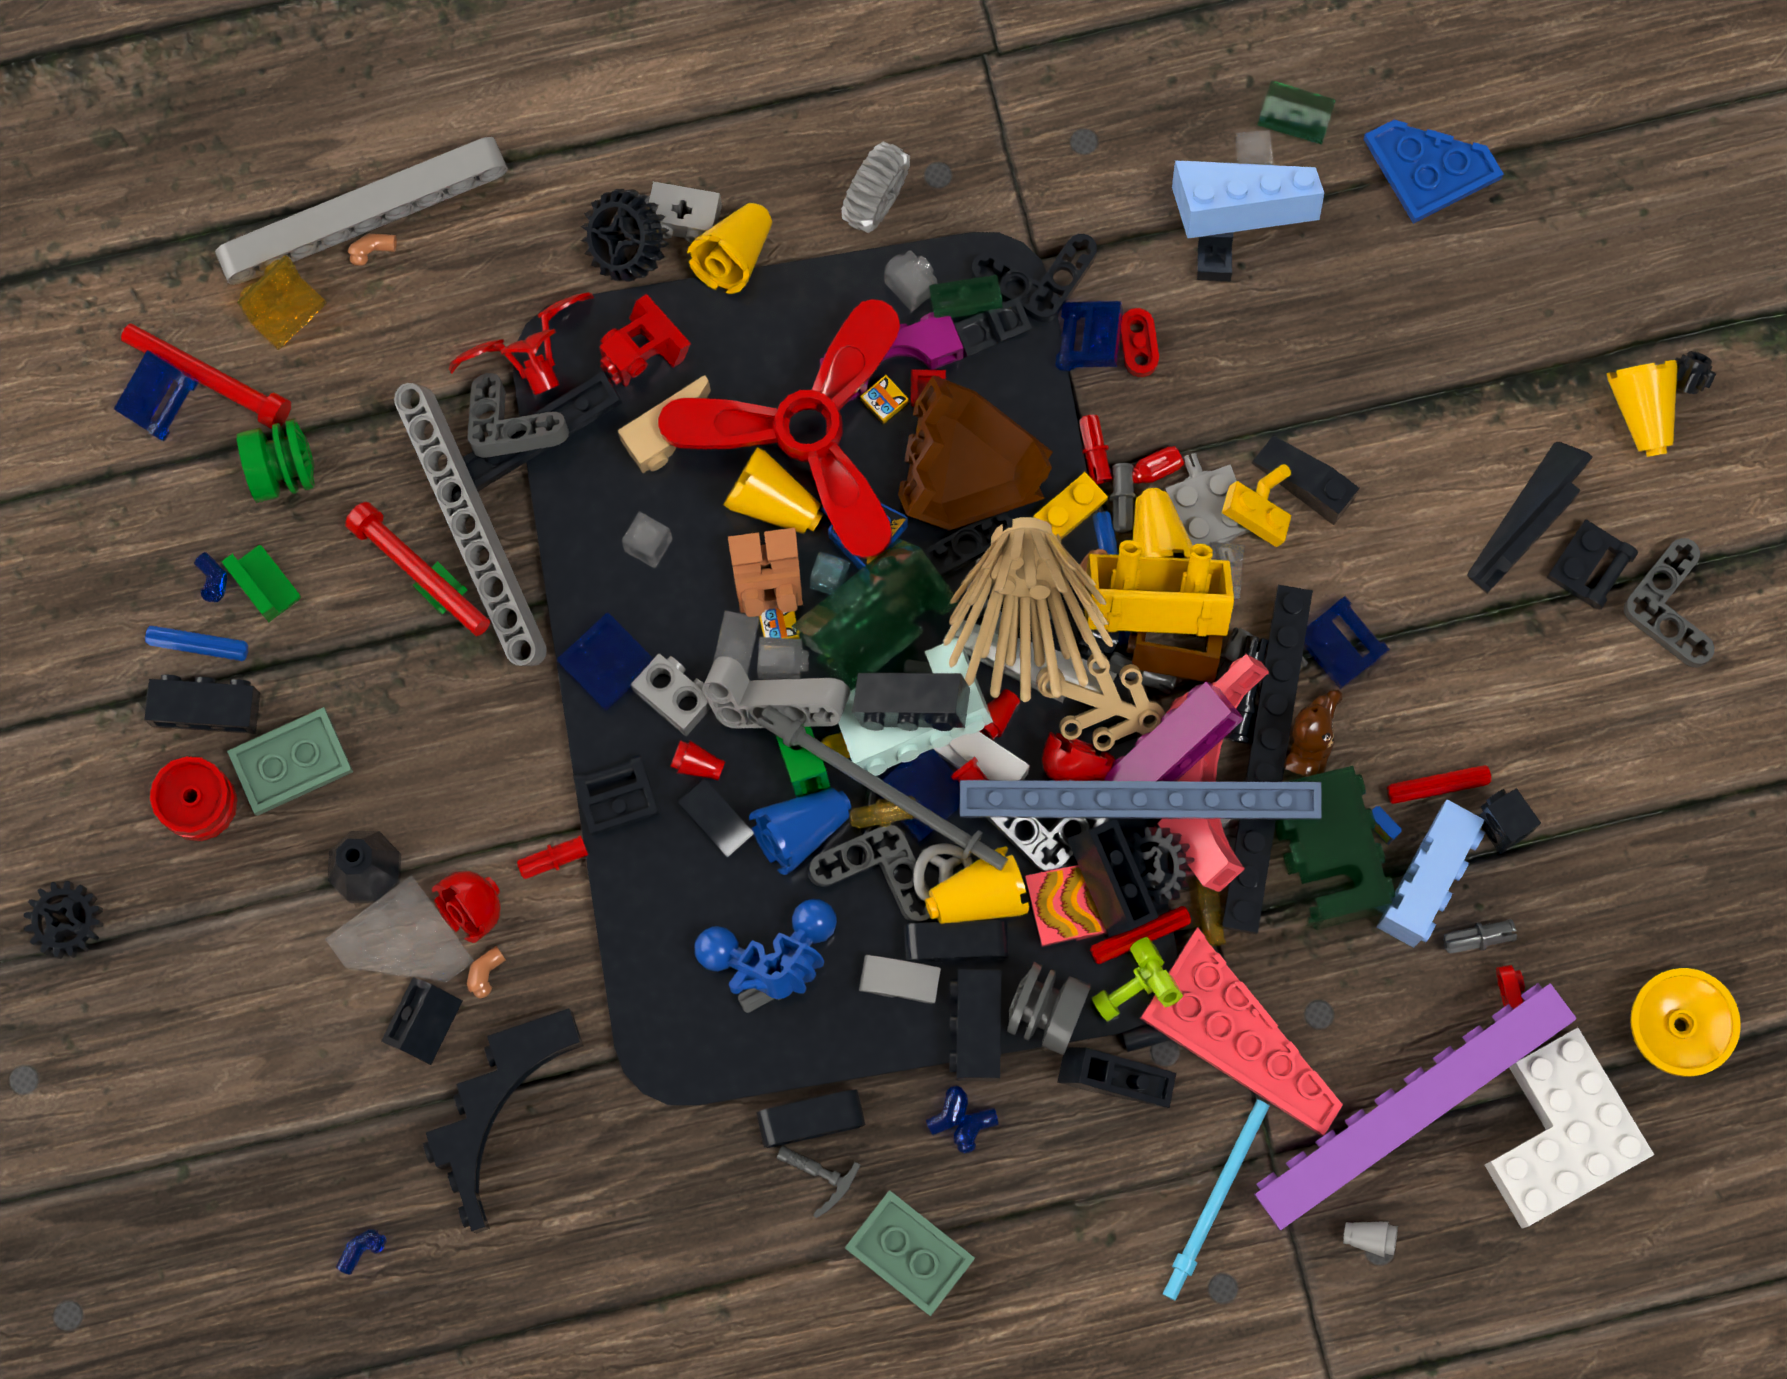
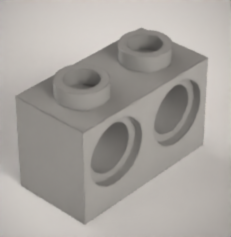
(667, 699)

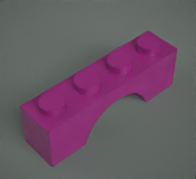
(930, 341)

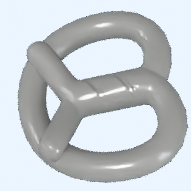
(945, 866)

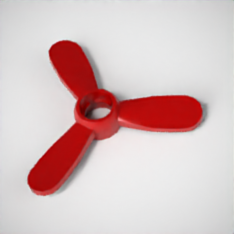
(845, 369)

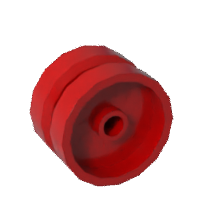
(173, 801)

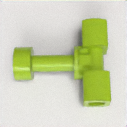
(1148, 977)

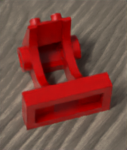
(625, 359)

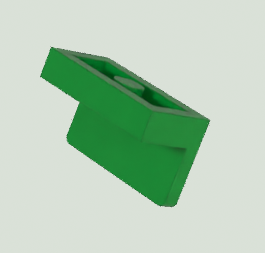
(262, 582)

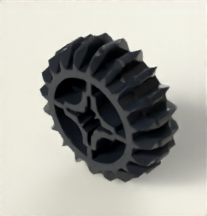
(636, 221)

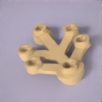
(1106, 704)

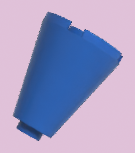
(799, 826)

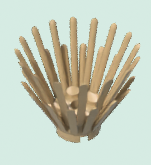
(1027, 572)

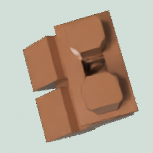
(766, 587)

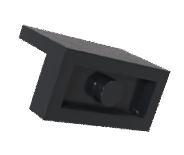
(422, 1020)

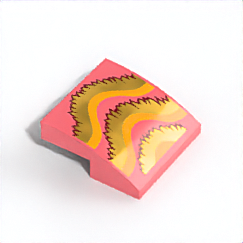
(1063, 906)

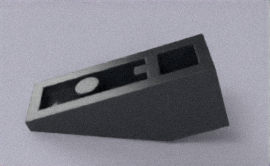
(1310, 479)
(1116, 1076)

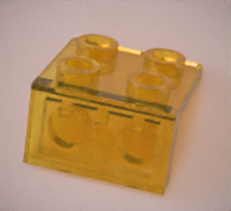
(280, 302)

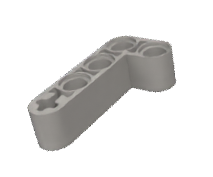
(741, 702)

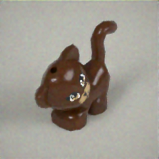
(1313, 736)

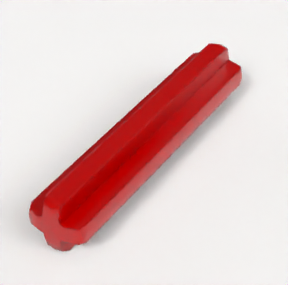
(1439, 784)
(1153, 930)

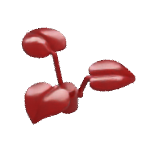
(537, 370)

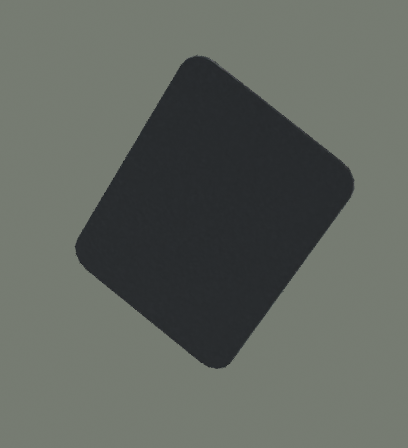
(663, 876)

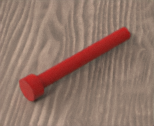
(269, 408)
(366, 522)

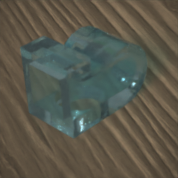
(828, 573)

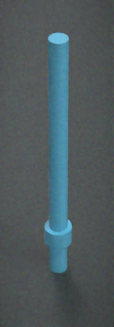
(1185, 1262)

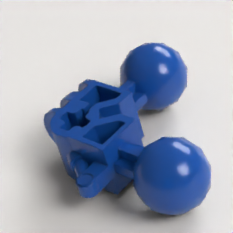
(777, 972)

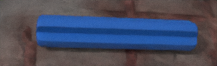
(196, 643)

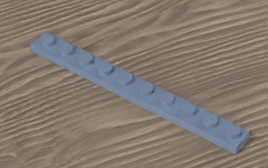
(1140, 799)

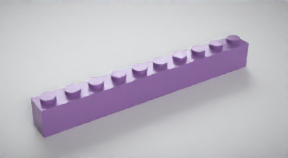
(1414, 1106)

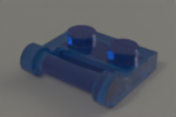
(1099, 338)
(147, 391)
(1334, 650)

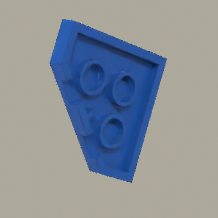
(1430, 167)

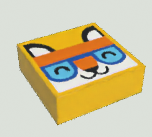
(884, 399)
(778, 624)

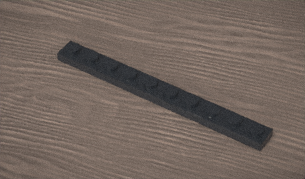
(1268, 753)

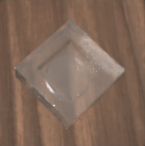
(1254, 148)

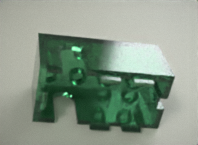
(873, 613)
(1339, 846)

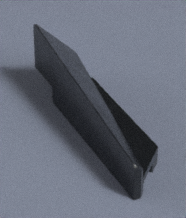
(1534, 511)

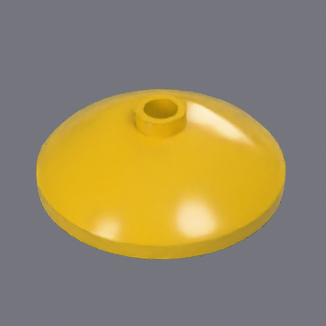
(1709, 1018)

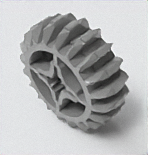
(875, 187)

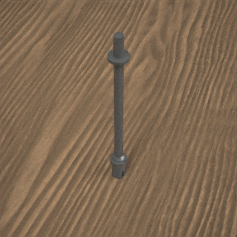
(795, 734)

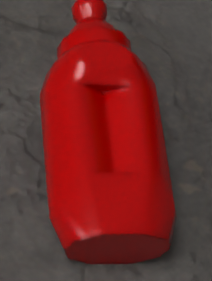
(1157, 465)

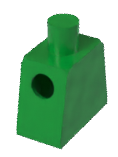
(804, 768)

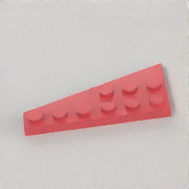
(1238, 1036)

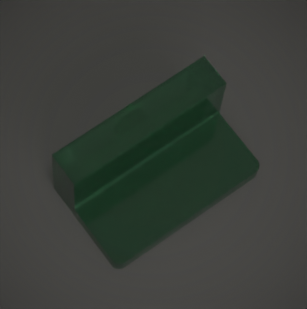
(1296, 112)
(965, 297)

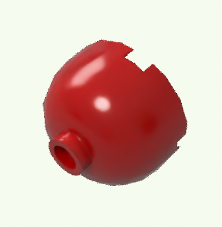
(1074, 760)
(468, 903)

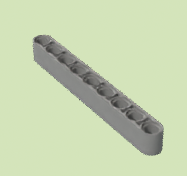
(362, 209)
(456, 515)

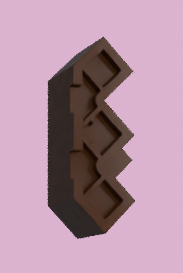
(968, 459)

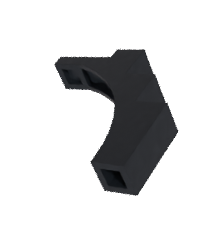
(462, 1144)

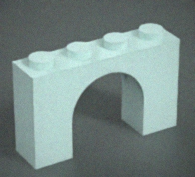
(887, 747)

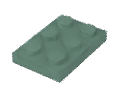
(290, 761)
(909, 1253)

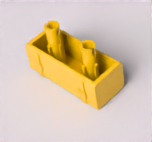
(1163, 591)

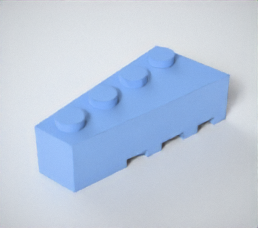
(1244, 196)
(1431, 874)

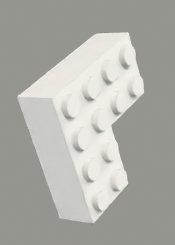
(1585, 1136)

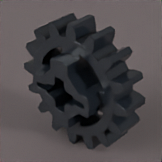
(1162, 863)
(56, 931)

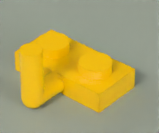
(1255, 511)

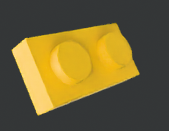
(1072, 505)

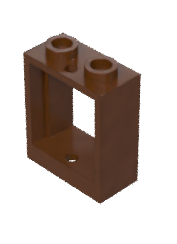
(1175, 660)

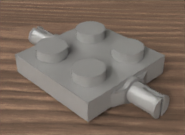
(1201, 502)

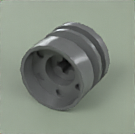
(1048, 1008)

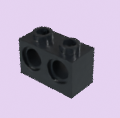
(1507, 819)

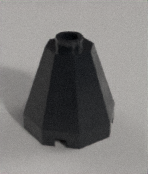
(364, 866)

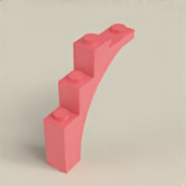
(1212, 854)

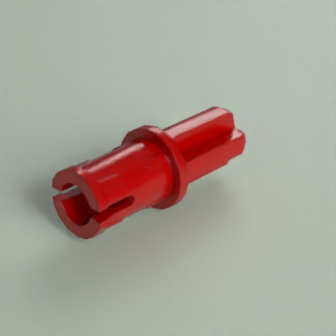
(1095, 449)
(552, 857)

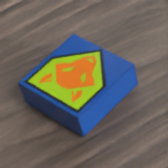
(1385, 826)

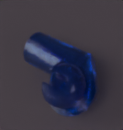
(215, 575)
(953, 1111)
(970, 1127)
(357, 1246)

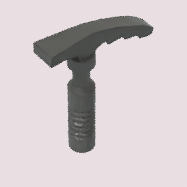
(815, 1169)

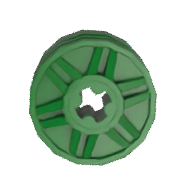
(276, 460)

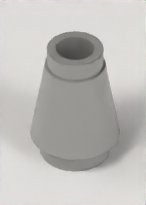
(1372, 1237)

